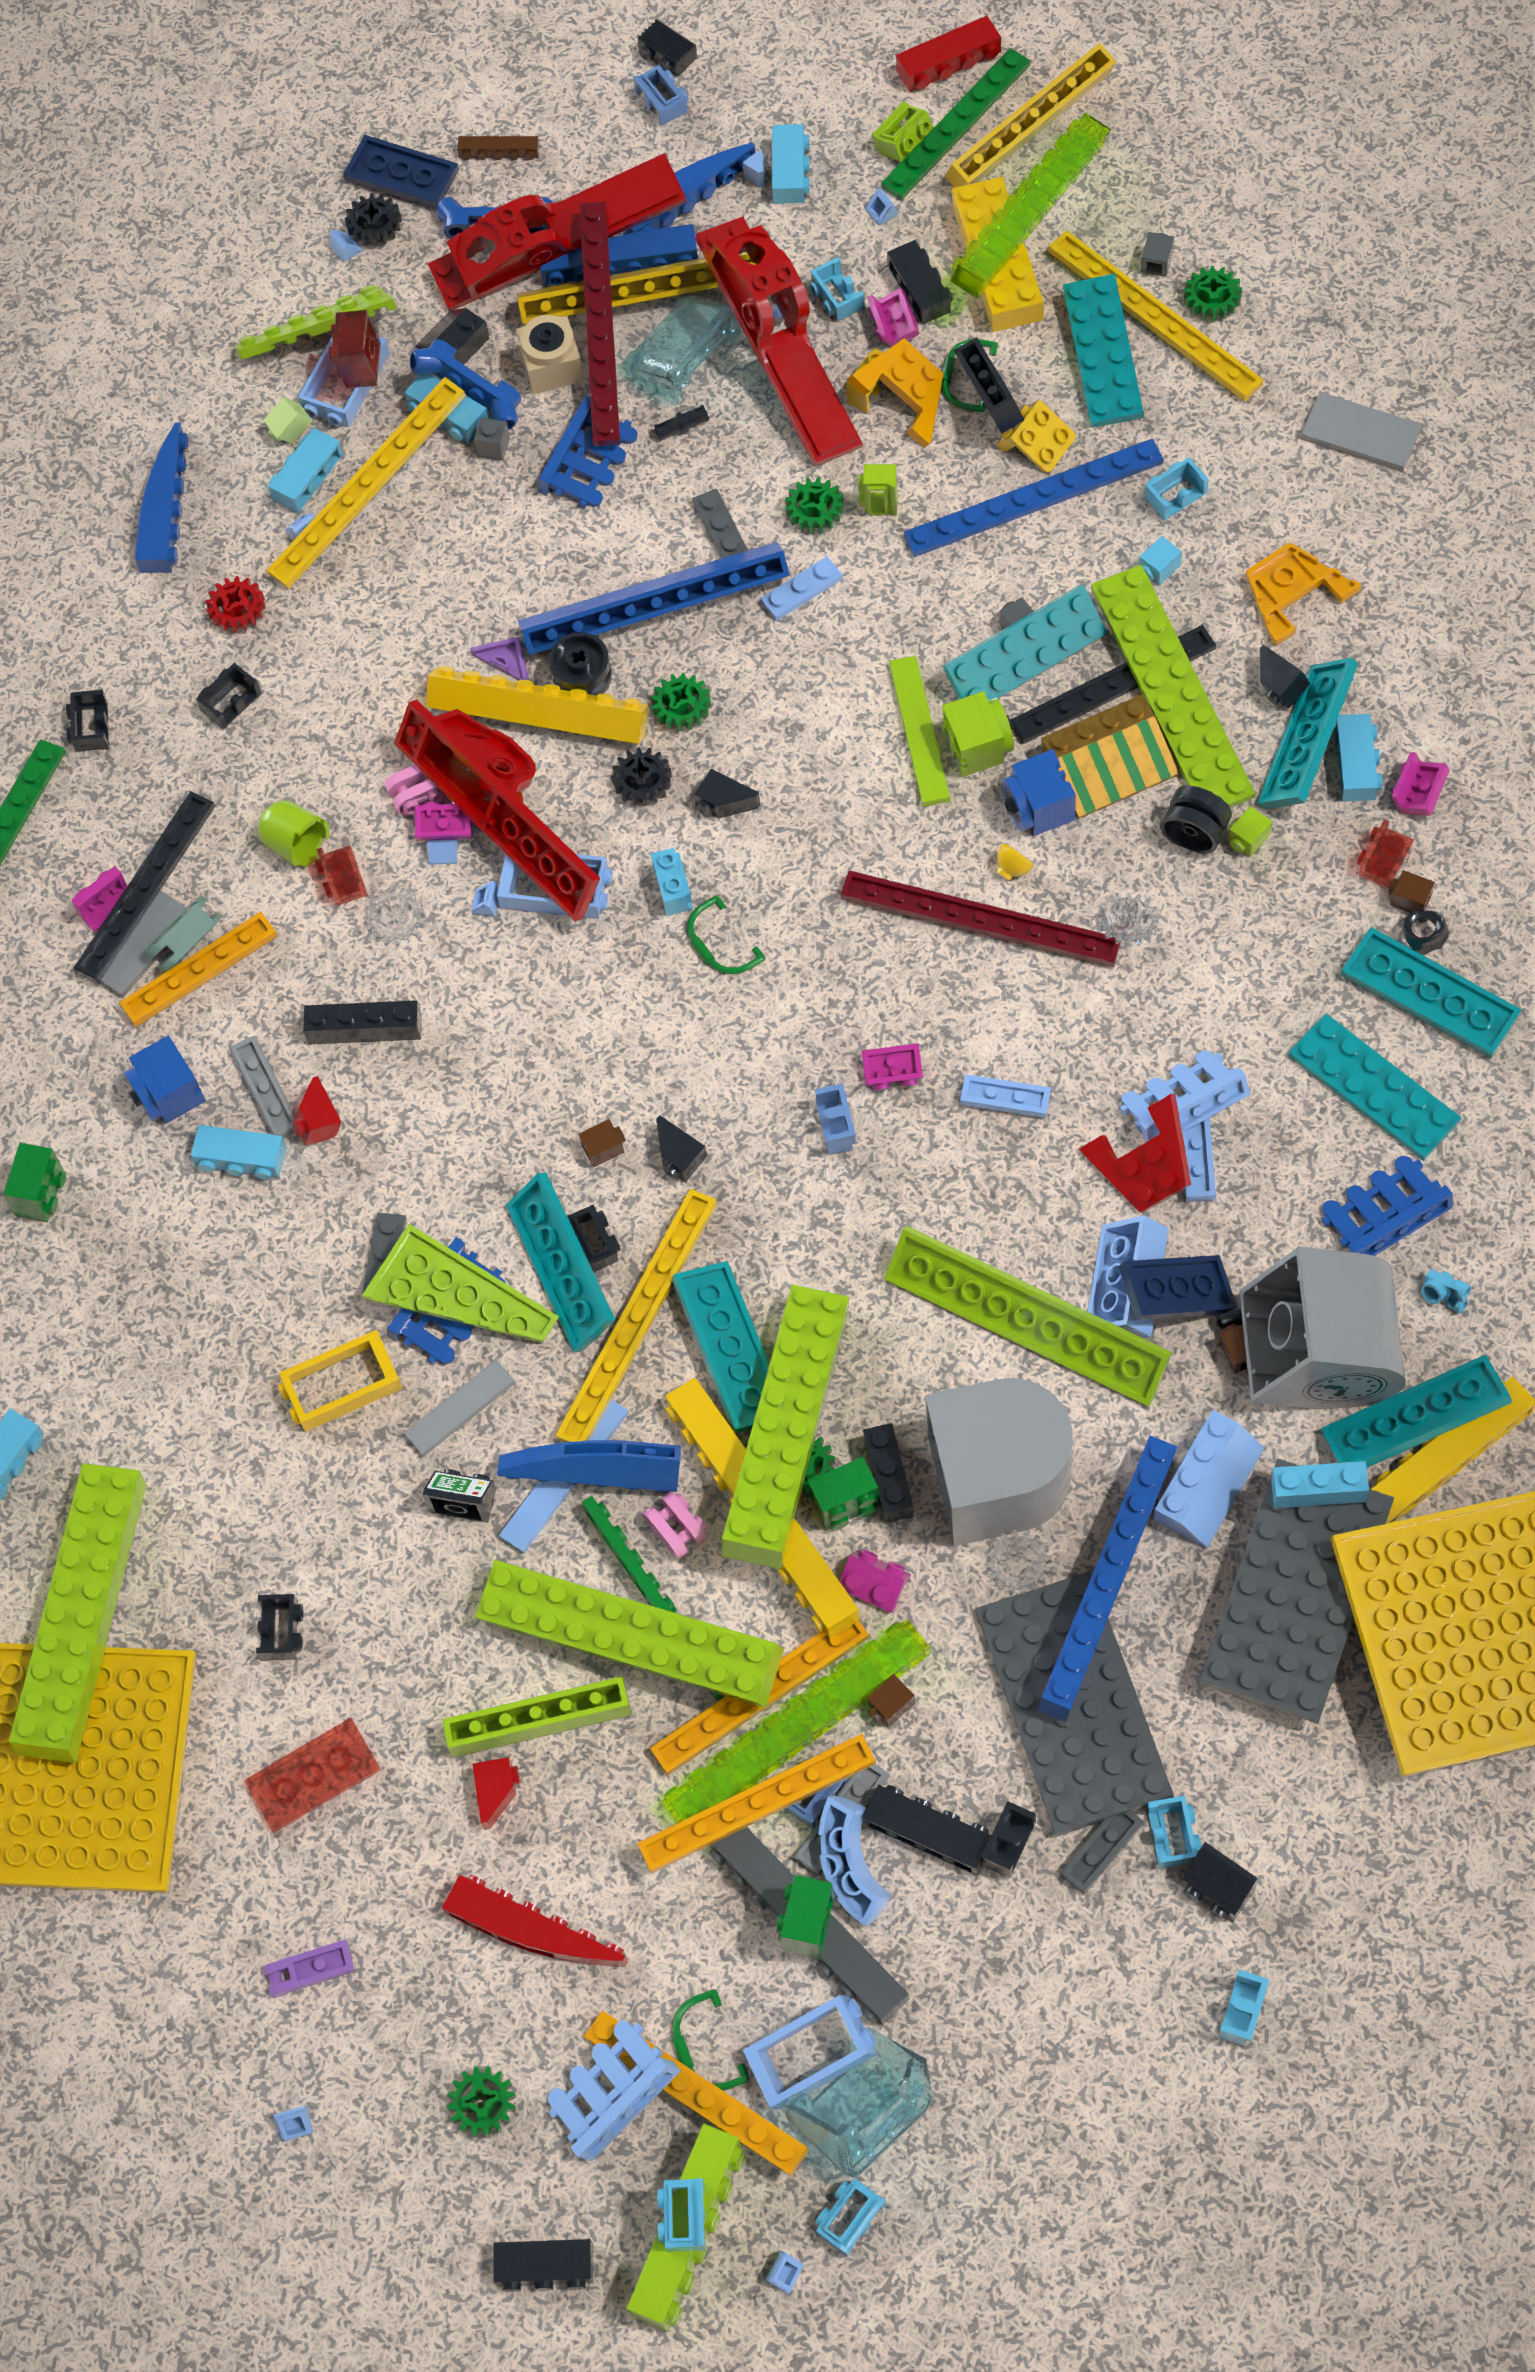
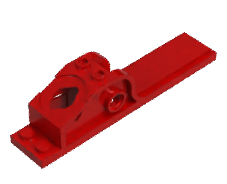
(629, 199)
(787, 354)
(498, 772)

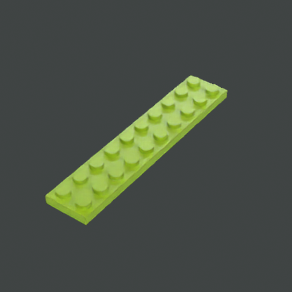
(1171, 685)
(1028, 1315)

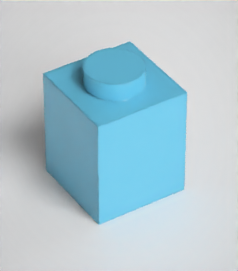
(1160, 560)

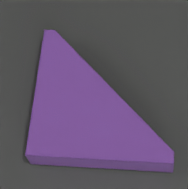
(505, 656)

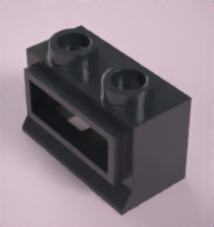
(227, 681)
(86, 701)
(602, 1258)
(266, 1627)
(1009, 1839)

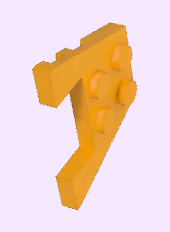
(910, 378)
(1288, 577)

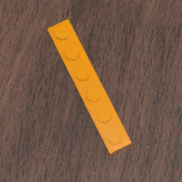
(198, 969)

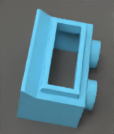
(832, 272)
(1176, 474)
(672, 881)
(1187, 1816)
(1243, 2008)
(696, 2215)
(860, 2223)

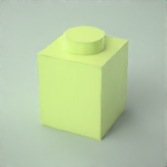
(287, 421)

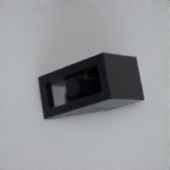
(1280, 678)
(724, 796)
(679, 1151)

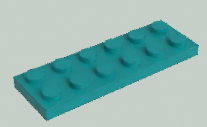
(1103, 351)
(1027, 646)
(1307, 734)
(1431, 992)
(1375, 1086)
(560, 1262)
(725, 1339)
(1417, 1414)

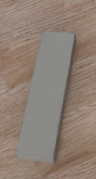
(264, 1086)
(459, 1408)
(859, 1789)

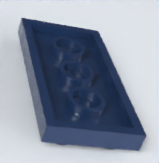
(401, 171)
(1177, 1287)

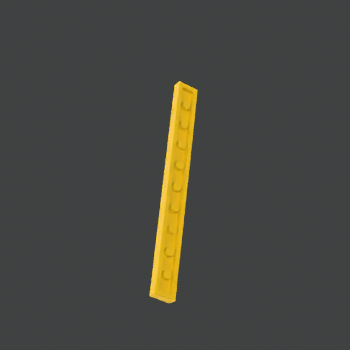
(1160, 318)
(366, 483)
(637, 1318)

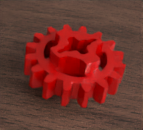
(235, 603)

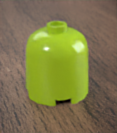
(292, 832)

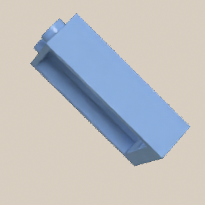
(334, 415)
(509, 900)
(766, 2073)

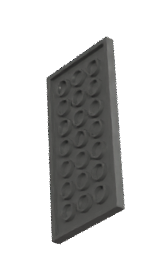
(1289, 1606)
(1104, 1752)

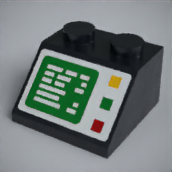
(460, 1495)

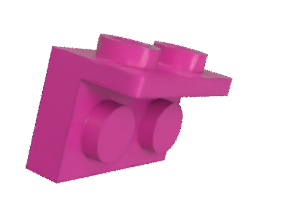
(441, 822)

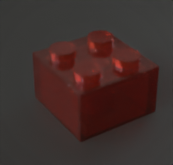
(355, 349)

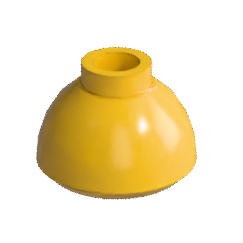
(1012, 862)

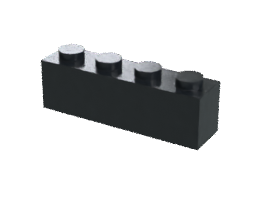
(989, 385)
(362, 1022)
(927, 1829)

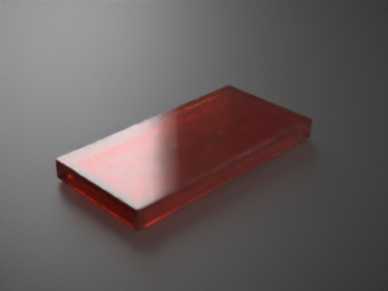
(312, 1775)

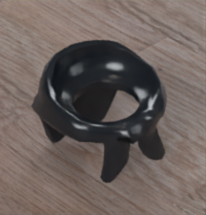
(1426, 944)

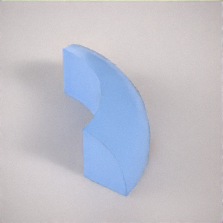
(844, 1860)

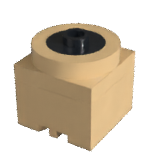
(549, 353)

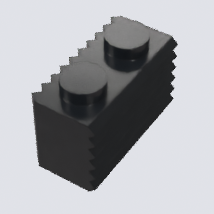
(666, 48)

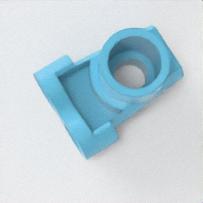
(1443, 1287)

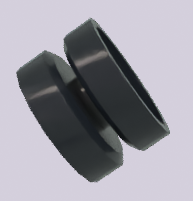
(581, 663)
(1195, 819)

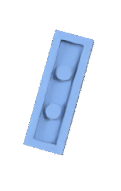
(801, 588)
(1005, 1096)
(1200, 1162)

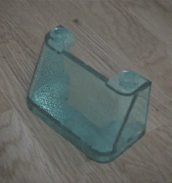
(680, 345)
(865, 2106)

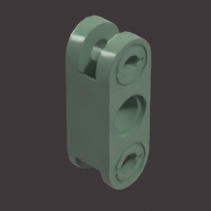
(182, 934)

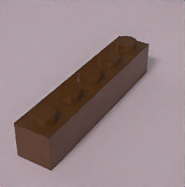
(498, 147)

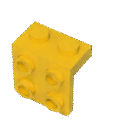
(1039, 437)

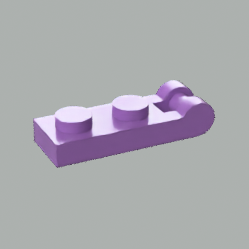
(309, 1968)

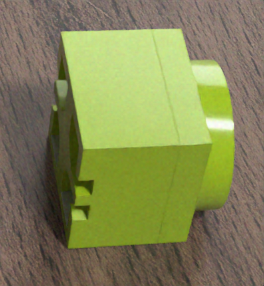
(977, 732)

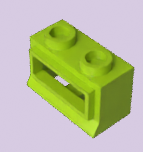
(899, 141)
(878, 478)

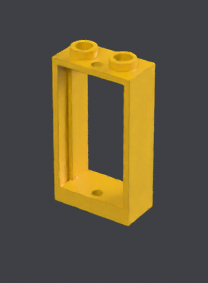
(349, 1402)

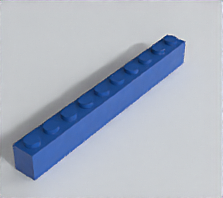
(655, 597)
(1107, 1579)

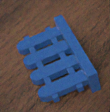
(576, 463)
(1396, 1223)
(416, 1334)

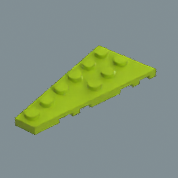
(316, 323)
(443, 1284)

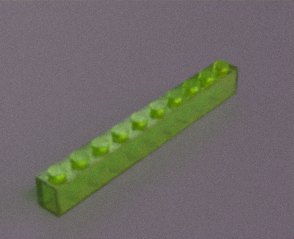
(1030, 205)
(800, 1723)

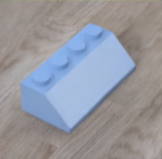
(1119, 1242)
(1208, 1479)

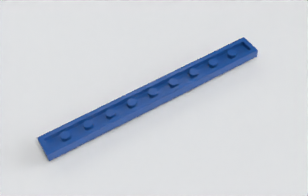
(1033, 497)

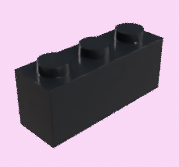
(920, 281)
(888, 1473)
(543, 2264)

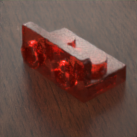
(1384, 855)
(342, 875)

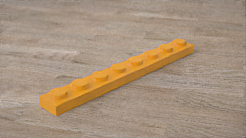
(732, 1713)
(756, 1803)
(715, 2106)

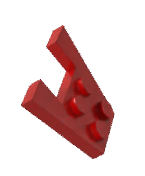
(1154, 1168)

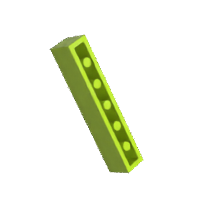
(536, 1717)

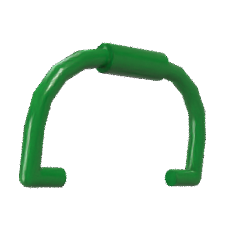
(947, 374)
(705, 953)
(681, 2047)

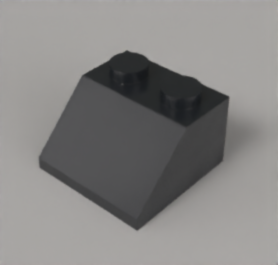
(460, 330)
(1218, 1883)

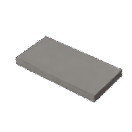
(1361, 431)
(132, 961)

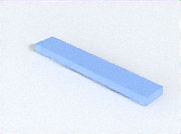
(549, 1495)

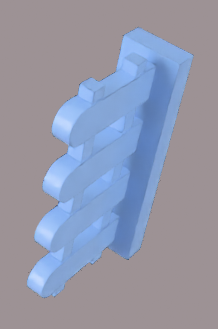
(1200, 1099)
(619, 2107)

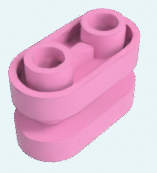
(412, 788)
(676, 1507)

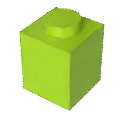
(1249, 832)

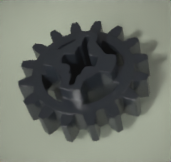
(385, 220)
(655, 778)

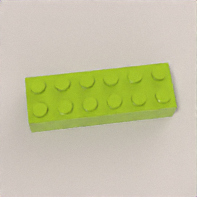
(670, 2274)

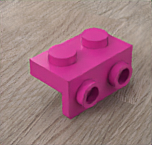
(893, 317)
(1419, 786)
(99, 898)
(891, 1065)
(874, 1579)

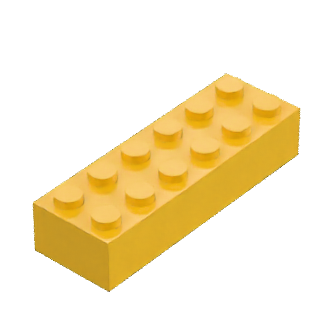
(1014, 293)

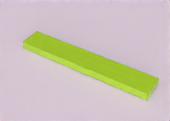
(919, 731)

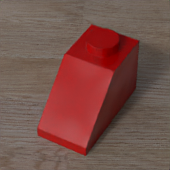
(316, 1115)
(494, 1788)

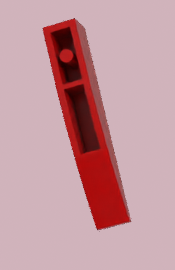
(524, 1925)

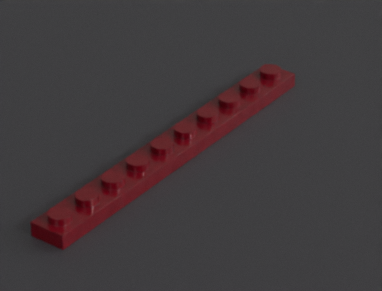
(599, 324)
(980, 918)

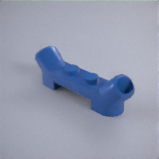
(459, 218)
(440, 360)

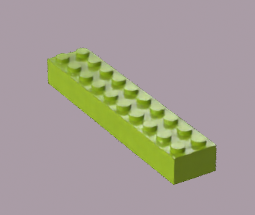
(785, 1427)
(78, 1613)
(630, 1633)

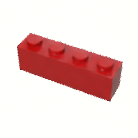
(948, 54)

